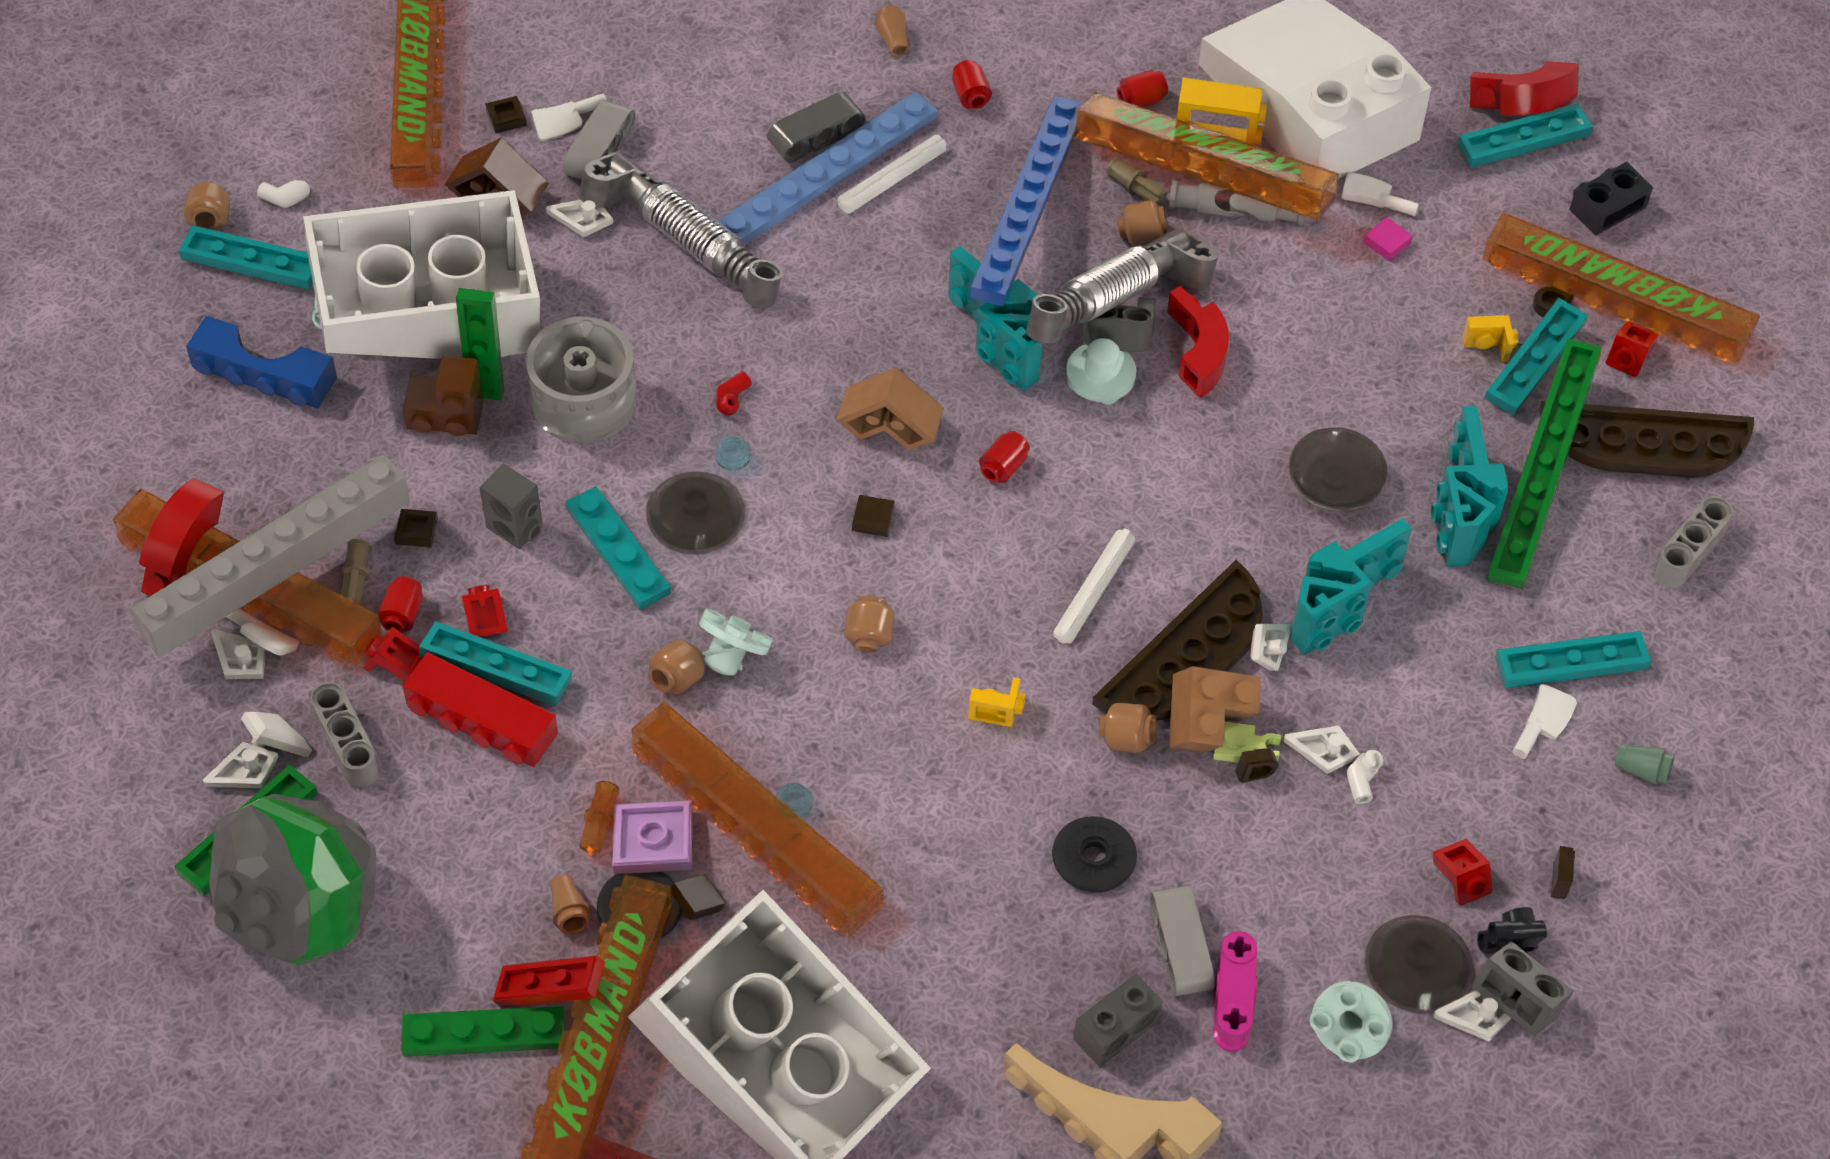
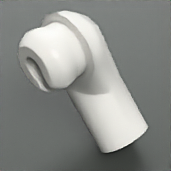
(285, 195)
(1360, 774)

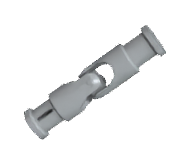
(1203, 200)

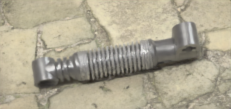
(725, 254)
(1122, 278)

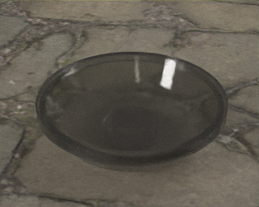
(1337, 468)
(695, 512)
(1418, 963)

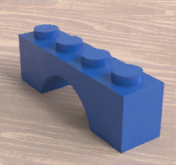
(299, 376)

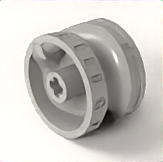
(581, 379)

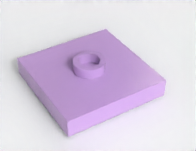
(652, 837)

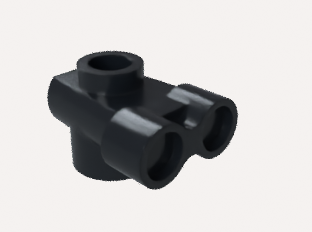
(1518, 927)

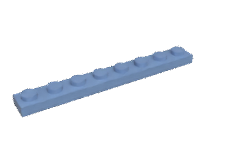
(829, 167)

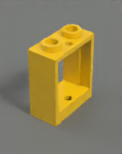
(1227, 100)

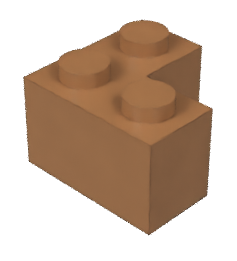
(891, 405)
(1203, 702)

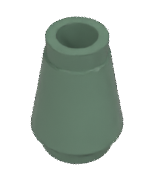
(1646, 762)

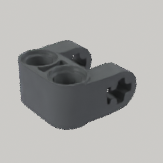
(1125, 325)

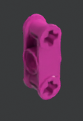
(1235, 991)

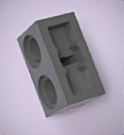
(511, 506)
(1523, 988)
(1118, 1020)

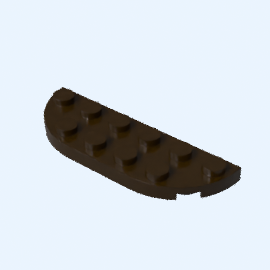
(1658, 440)
(1206, 634)

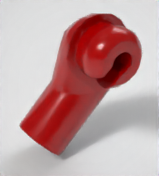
(727, 393)

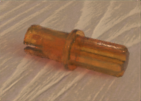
(599, 817)

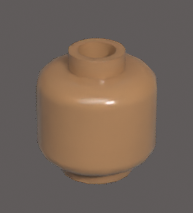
(207, 206)
(1143, 223)
(869, 623)
(676, 667)
(1128, 727)

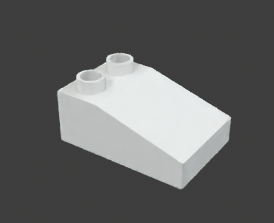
(1327, 82)
(395, 270)
(779, 1037)

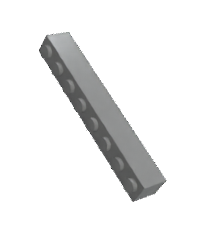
(271, 555)

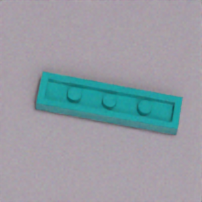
(1524, 135)
(247, 257)
(1536, 357)
(618, 548)
(1573, 659)
(497, 663)

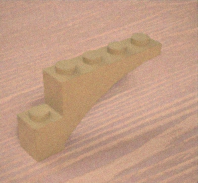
(1111, 1122)

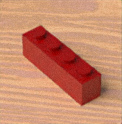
(480, 710)

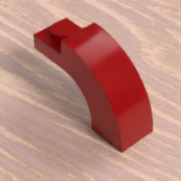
(1526, 93)
(1207, 327)
(176, 533)

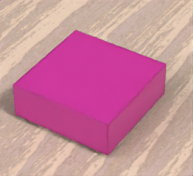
(1388, 239)

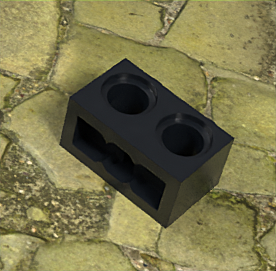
(1610, 198)

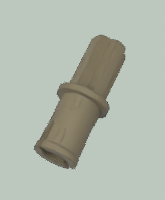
(1135, 181)
(355, 571)

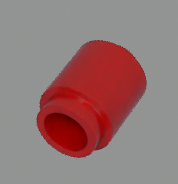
(971, 84)
(1143, 88)
(1004, 457)
(401, 604)

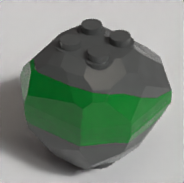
(291, 878)

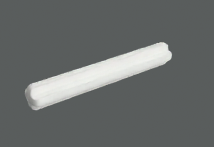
(891, 174)
(1094, 586)

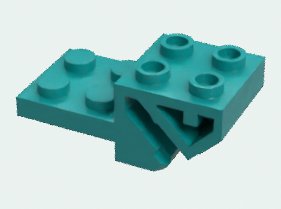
(1000, 329)
(1469, 494)
(1339, 585)

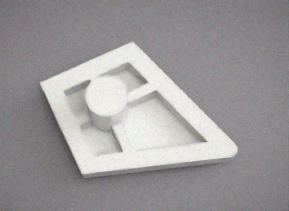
(580, 216)
(1270, 644)
(239, 656)
(275, 732)
(1324, 747)
(243, 768)
(1474, 1015)

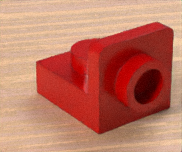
(1631, 348)
(484, 611)
(393, 653)
(1465, 870)

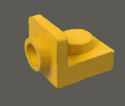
(1491, 331)
(996, 707)

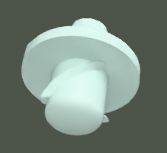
(1101, 371)
(731, 642)
(1351, 1020)

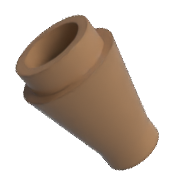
(892, 27)
(568, 907)

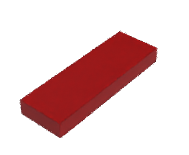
(549, 981)

